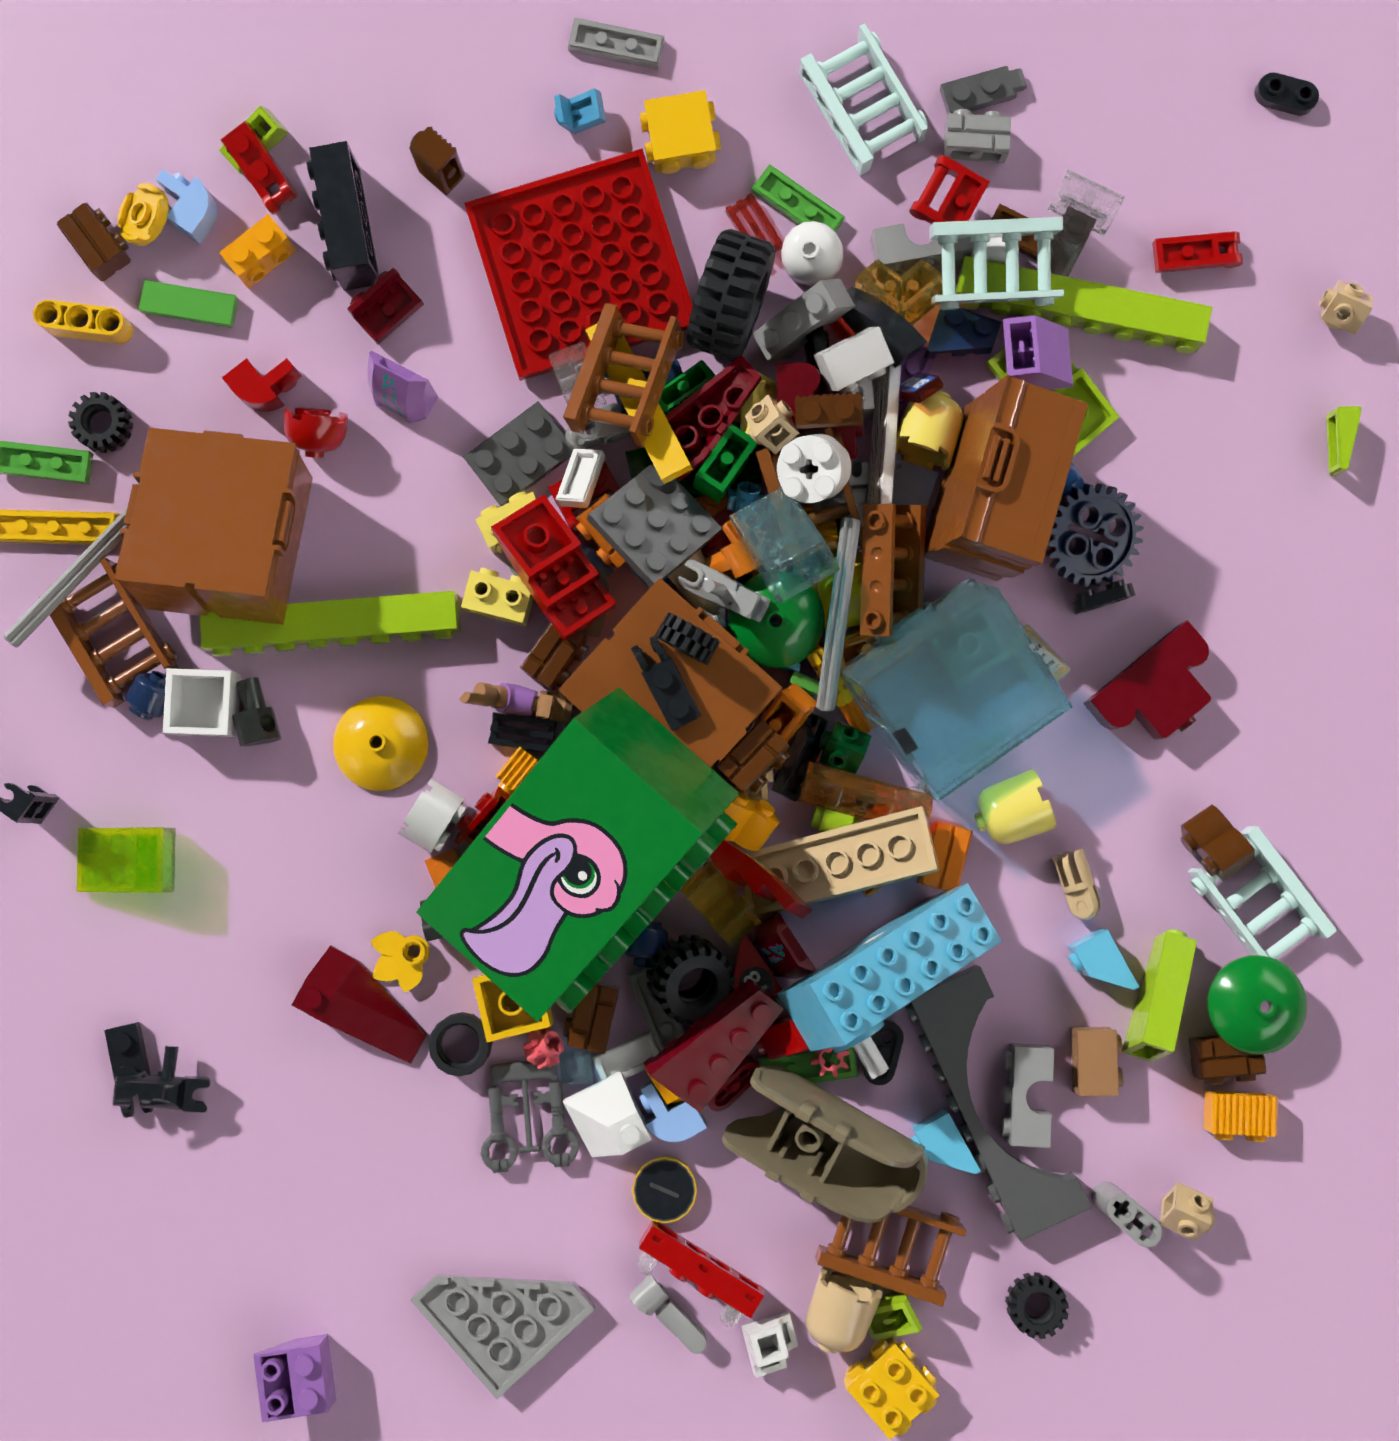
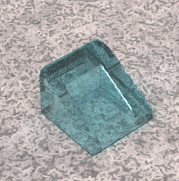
(576, 1066)

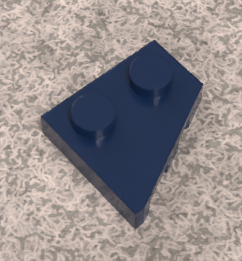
(962, 333)

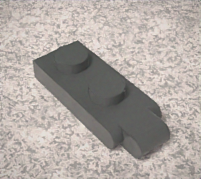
(982, 89)

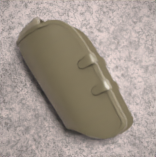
(828, 1149)

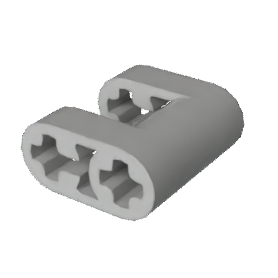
(1122, 1210)

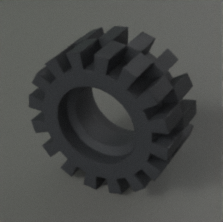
(84, 414)
(687, 638)
(1054, 1314)

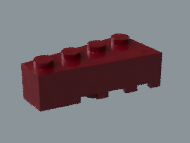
(715, 1046)

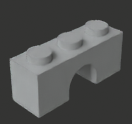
(900, 254)
(816, 307)
(1026, 1066)

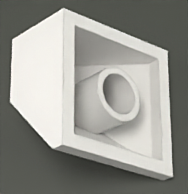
(608, 1117)

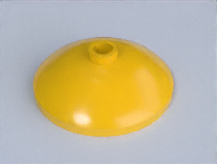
(402, 748)

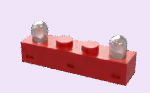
(703, 1269)

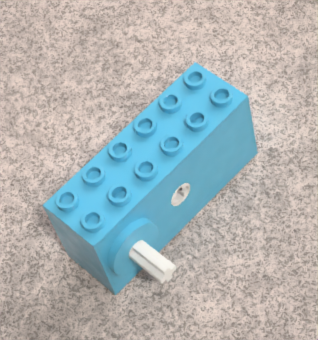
(887, 970)

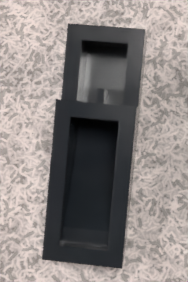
(898, 333)

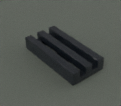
(495, 728)

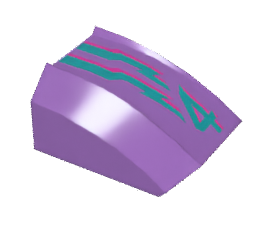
(399, 388)

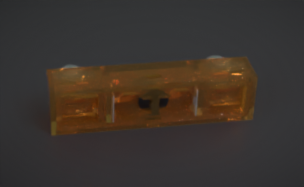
(858, 794)

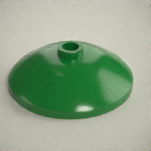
(787, 643)
(1236, 1001)

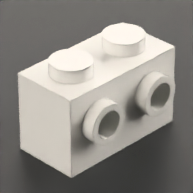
(853, 360)

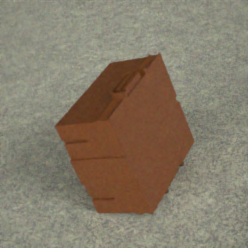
(1005, 480)
(214, 525)
(727, 691)

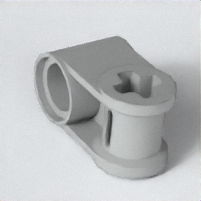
(597, 433)

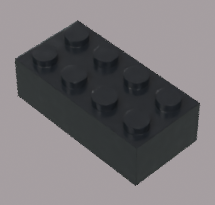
(343, 215)

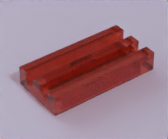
(741, 205)

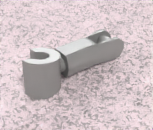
(652, 1297)

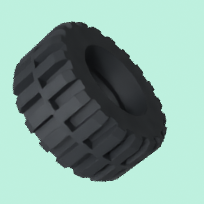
(730, 294)

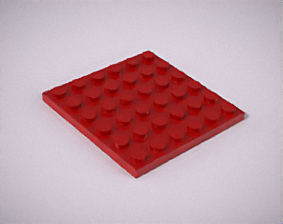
(571, 247)

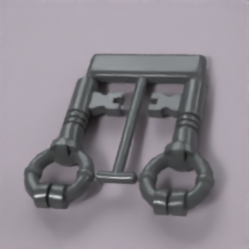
(523, 1072)

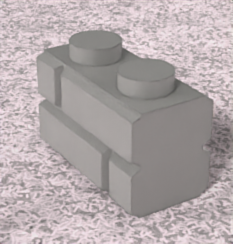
(977, 136)

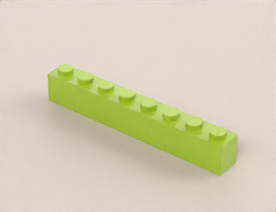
(1098, 308)
(338, 621)

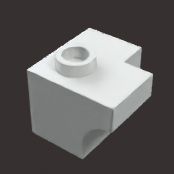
(769, 1343)

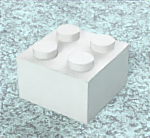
(201, 702)

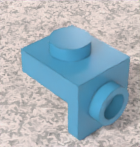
(580, 111)

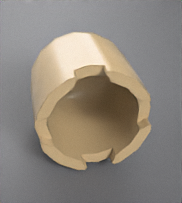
(841, 1311)

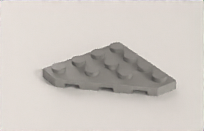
(502, 1322)

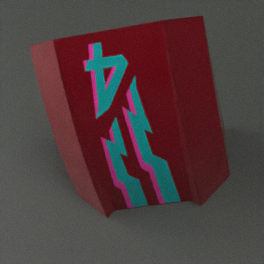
(782, 948)

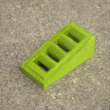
(270, 138)
(1341, 435)

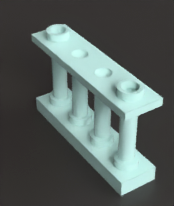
(847, 125)
(1011, 231)
(1293, 897)

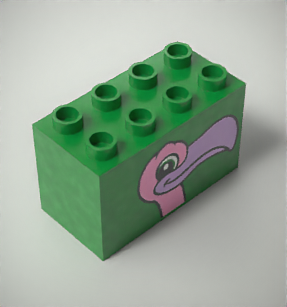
(582, 856)

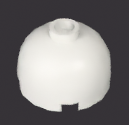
(812, 253)

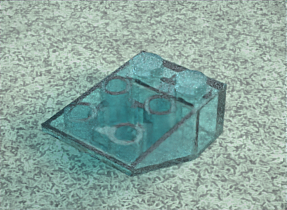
(784, 544)

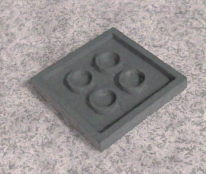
(654, 525)

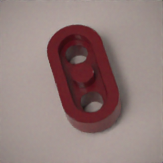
(735, 1085)

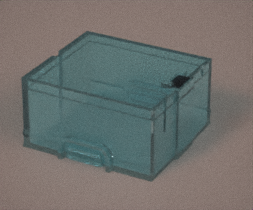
(955, 687)

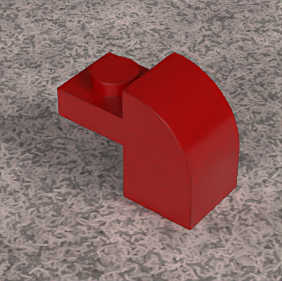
(258, 391)

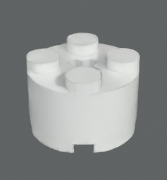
(820, 451)
(432, 816)

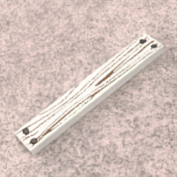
(884, 437)

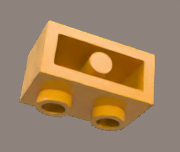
(258, 251)

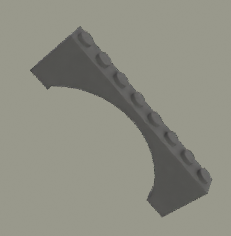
(1027, 1194)

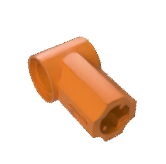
(732, 560)

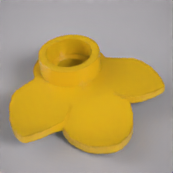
(397, 961)

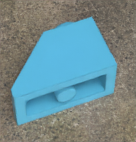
(1100, 958)
(944, 1142)

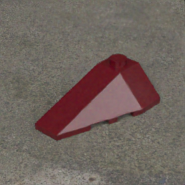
(710, 410)
(352, 1001)

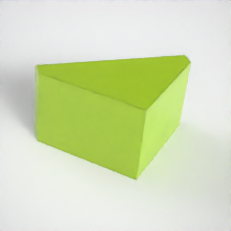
(894, 1317)

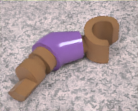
(520, 701)

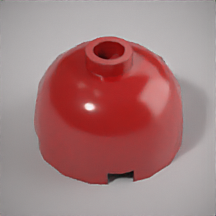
(315, 430)

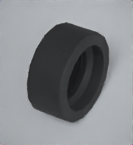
(436, 1051)

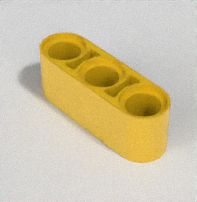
(69, 318)

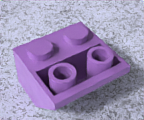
(1038, 352)
(295, 1378)

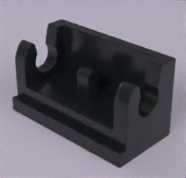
(26, 805)

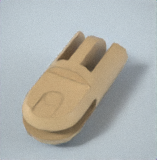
(1078, 884)

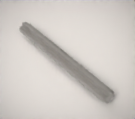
(66, 583)
(838, 614)

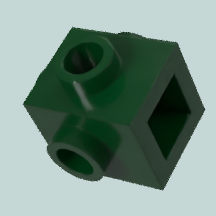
(844, 747)

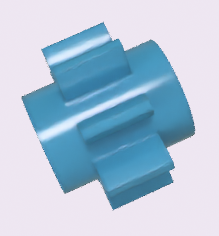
(745, 494)

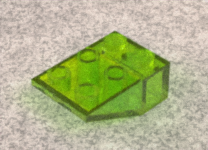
(126, 860)

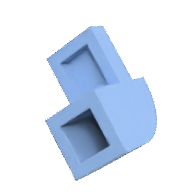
(195, 209)
(672, 1122)

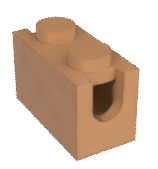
(1096, 1061)

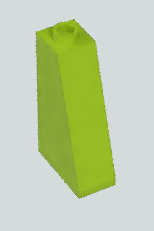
(1161, 997)

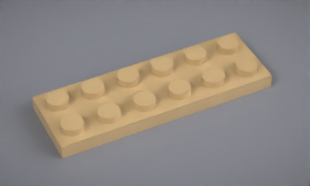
(850, 858)

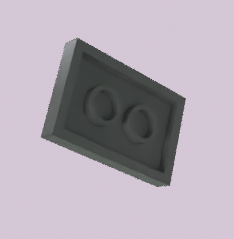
(519, 454)

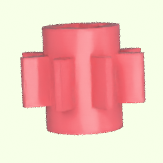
(543, 1048)
(831, 1066)

